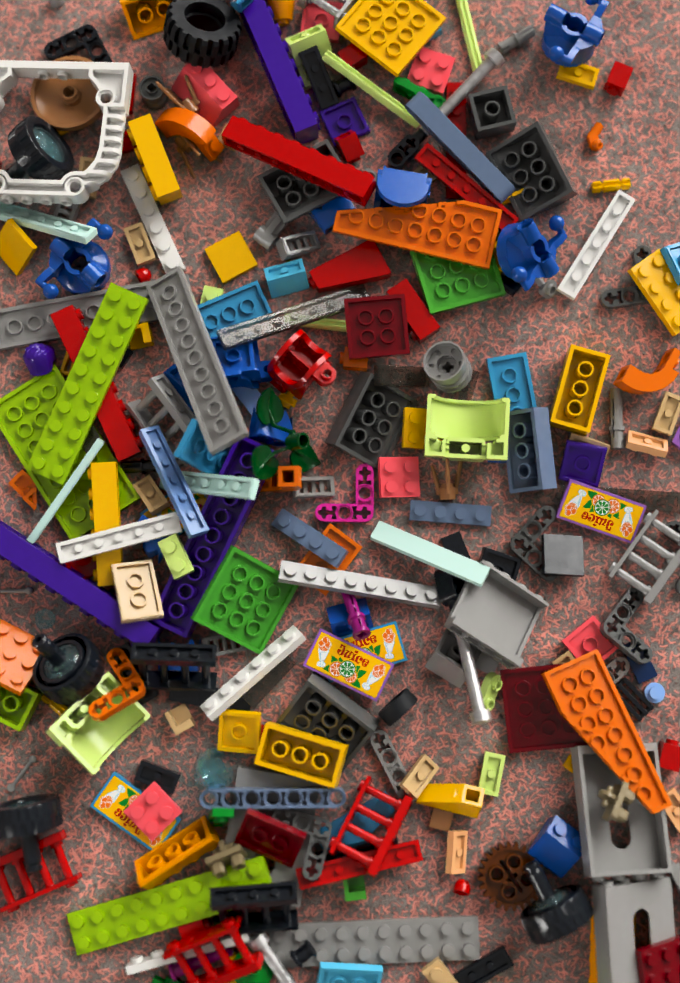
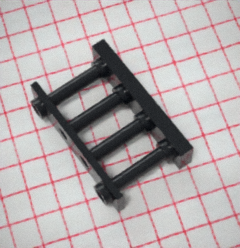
(175, 655)
(257, 896)

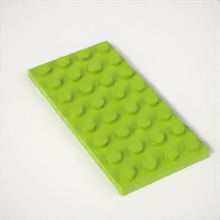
(22, 423)

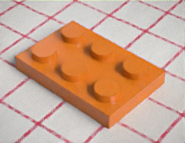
(341, 539)

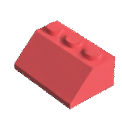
(214, 95)

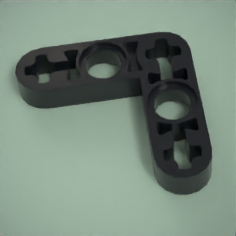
(88, 43)

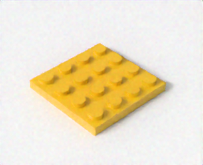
(390, 30)

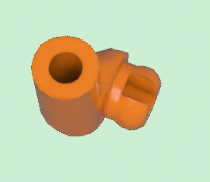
(593, 139)

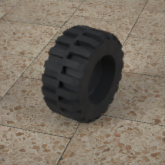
(201, 47)

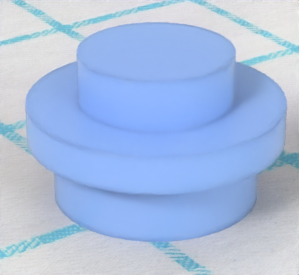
(654, 692)

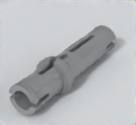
(616, 424)

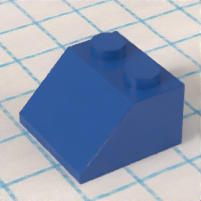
(556, 846)

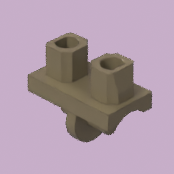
(613, 798)
(226, 855)

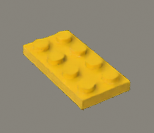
(659, 289)

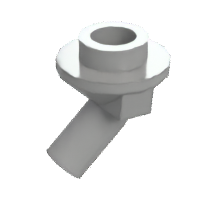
(546, 289)

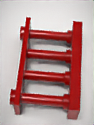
(392, 826)
(16, 858)
(231, 970)

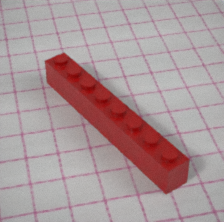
(299, 160)
(111, 413)

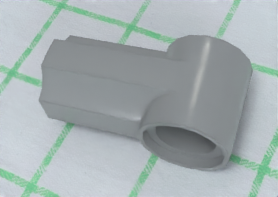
(269, 233)

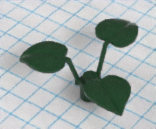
(263, 463)

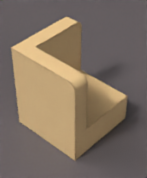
(180, 719)

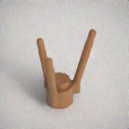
(186, 103)
(186, 145)
(447, 491)

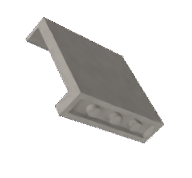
(496, 616)

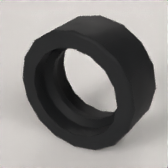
(398, 707)

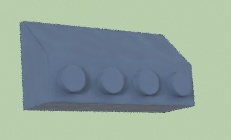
(530, 451)

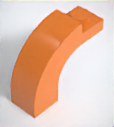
(191, 126)
(637, 382)
(285, 480)

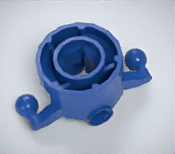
(569, 36)
(527, 253)
(62, 255)

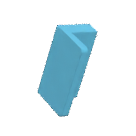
(286, 278)

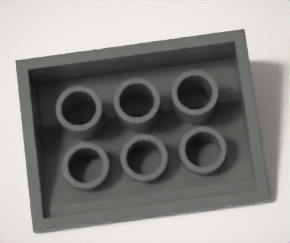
(533, 164)
(292, 195)
(369, 421)
(330, 714)

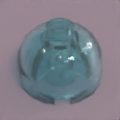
(211, 770)

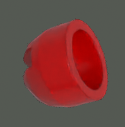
(143, 275)
(462, 887)

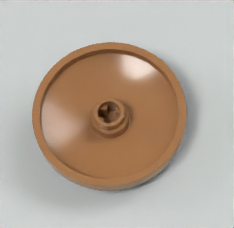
(66, 103)

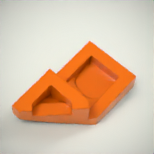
(25, 487)

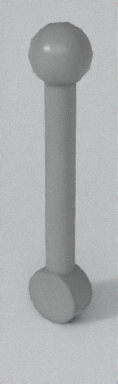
(28, 590)
(11, 787)

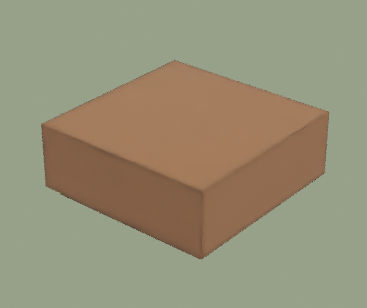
(440, 819)

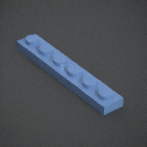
(173, 481)

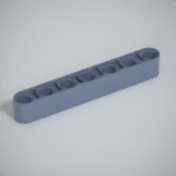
(459, 147)
(264, 803)

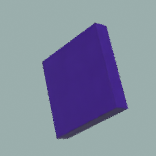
(343, 118)
(582, 462)

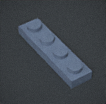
(450, 513)
(309, 538)

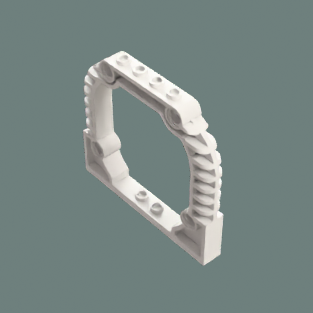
(113, 84)

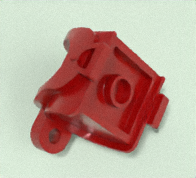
(300, 364)

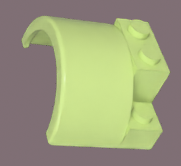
(466, 428)
(91, 740)

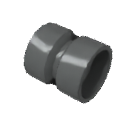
(151, 94)

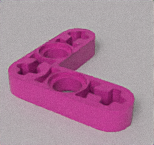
(360, 502)

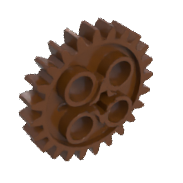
(495, 887)

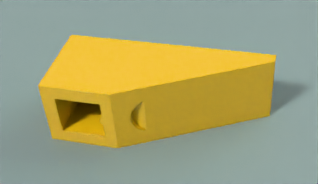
(455, 798)

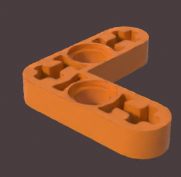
(126, 685)

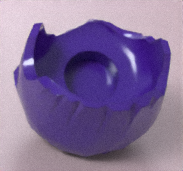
(39, 359)

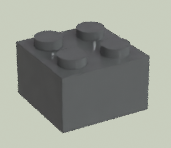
(491, 112)

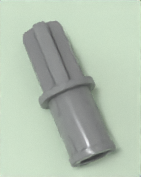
(516, 39)

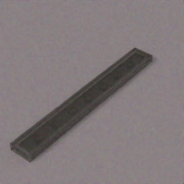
(287, 318)
(654, 500)

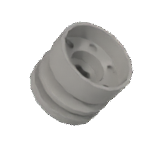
(447, 366)

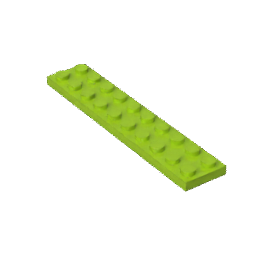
(87, 384)
(157, 908)

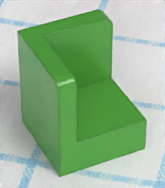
(354, 888)

